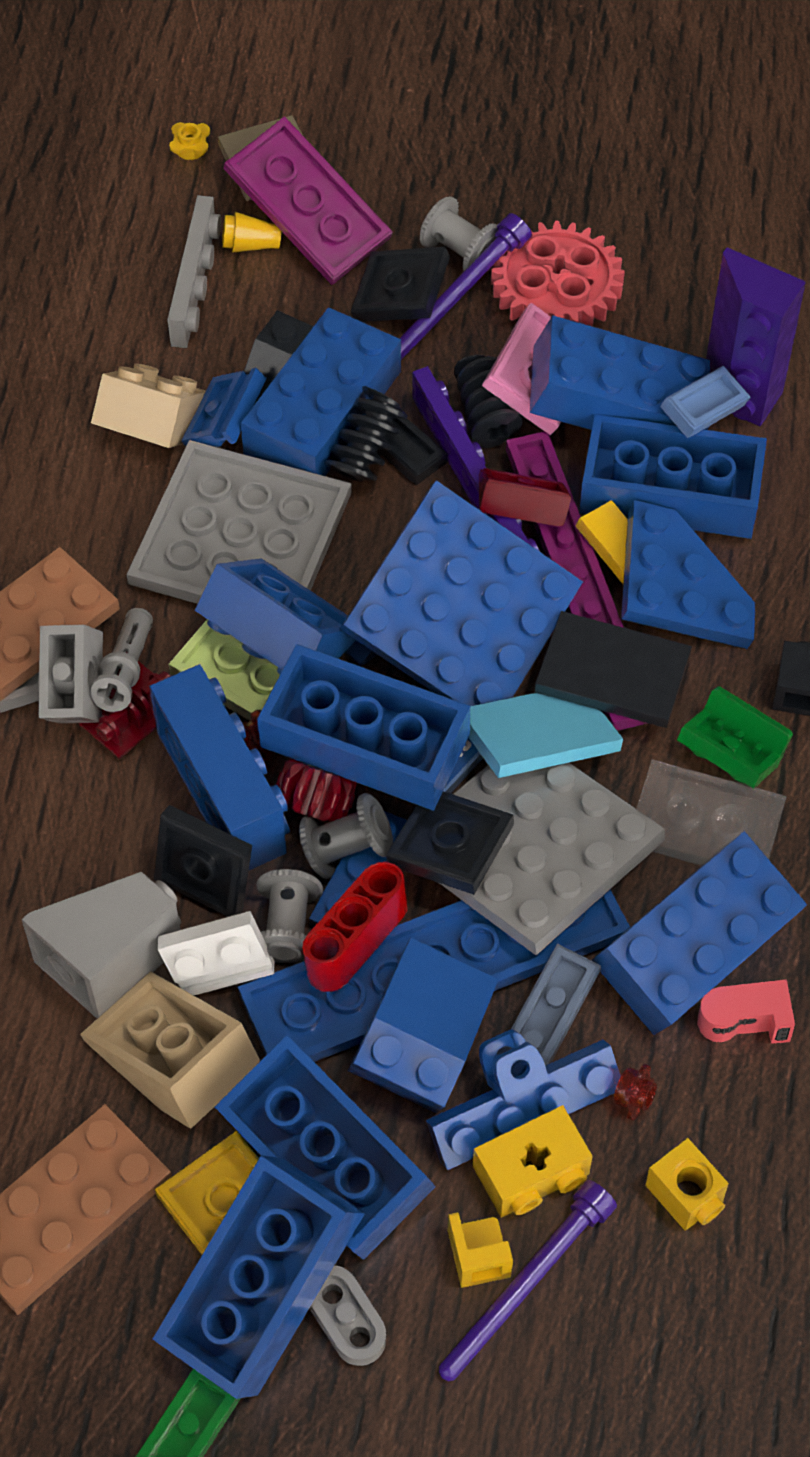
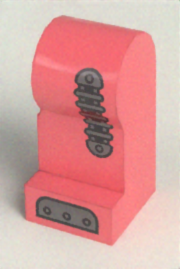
(747, 1010)

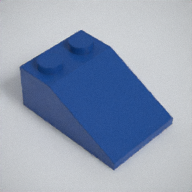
(424, 1026)

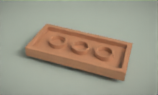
(46, 595)
(72, 1204)

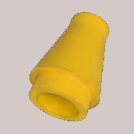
(249, 233)

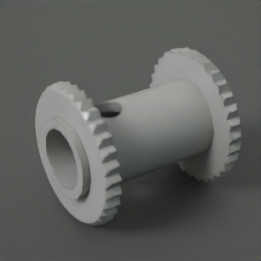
(456, 233)
(286, 919)

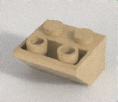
(146, 404)

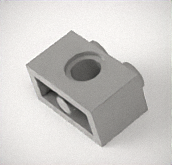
(66, 672)

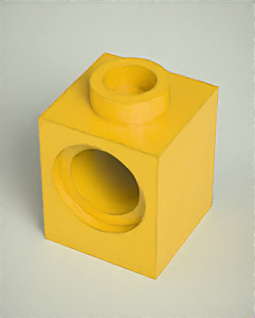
(681, 1165)

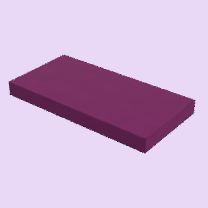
(308, 200)

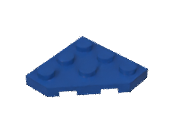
(679, 582)

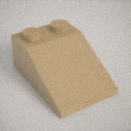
(173, 1048)

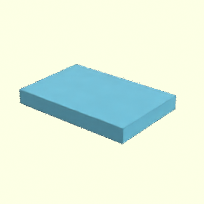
(539, 733)

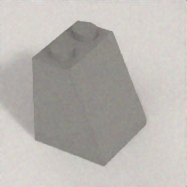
(103, 938)

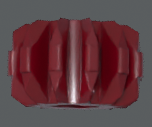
(315, 791)

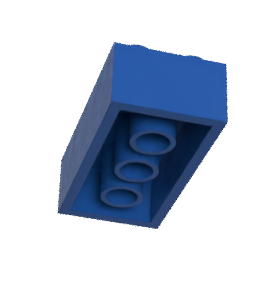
(605, 373)
(316, 391)
(704, 477)
(364, 726)
(217, 763)
(699, 933)
(301, 1115)
(258, 1277)

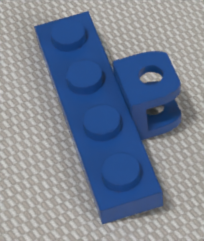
(521, 1093)

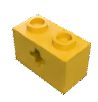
(544, 1140)

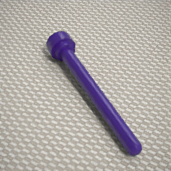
(511, 234)
(590, 1206)

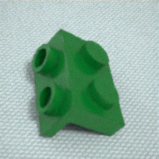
(736, 737)

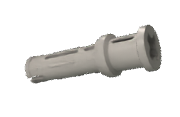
(121, 660)

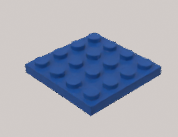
(461, 602)

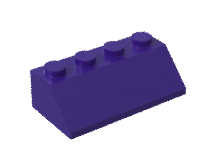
(754, 329)

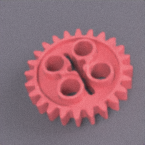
(561, 275)

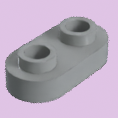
(348, 1317)

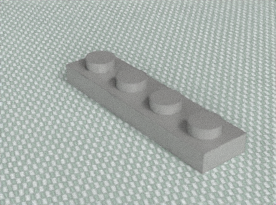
(191, 282)

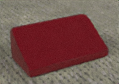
(523, 497)

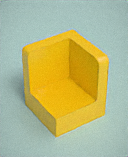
(479, 1250)

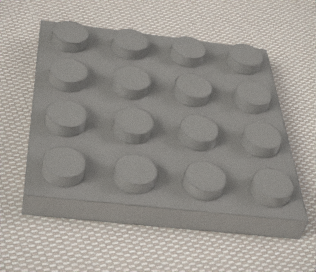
(236, 510)
(562, 852)

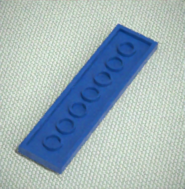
(338, 1019)

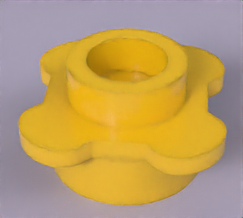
(189, 140)

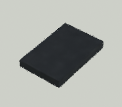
(613, 669)

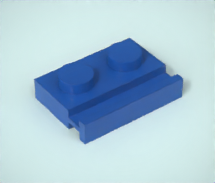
(224, 408)

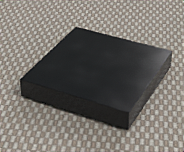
(400, 284)
(452, 842)
(202, 861)

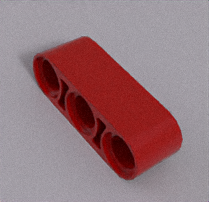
(355, 926)

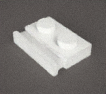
(216, 954)

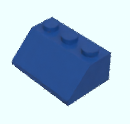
(270, 612)

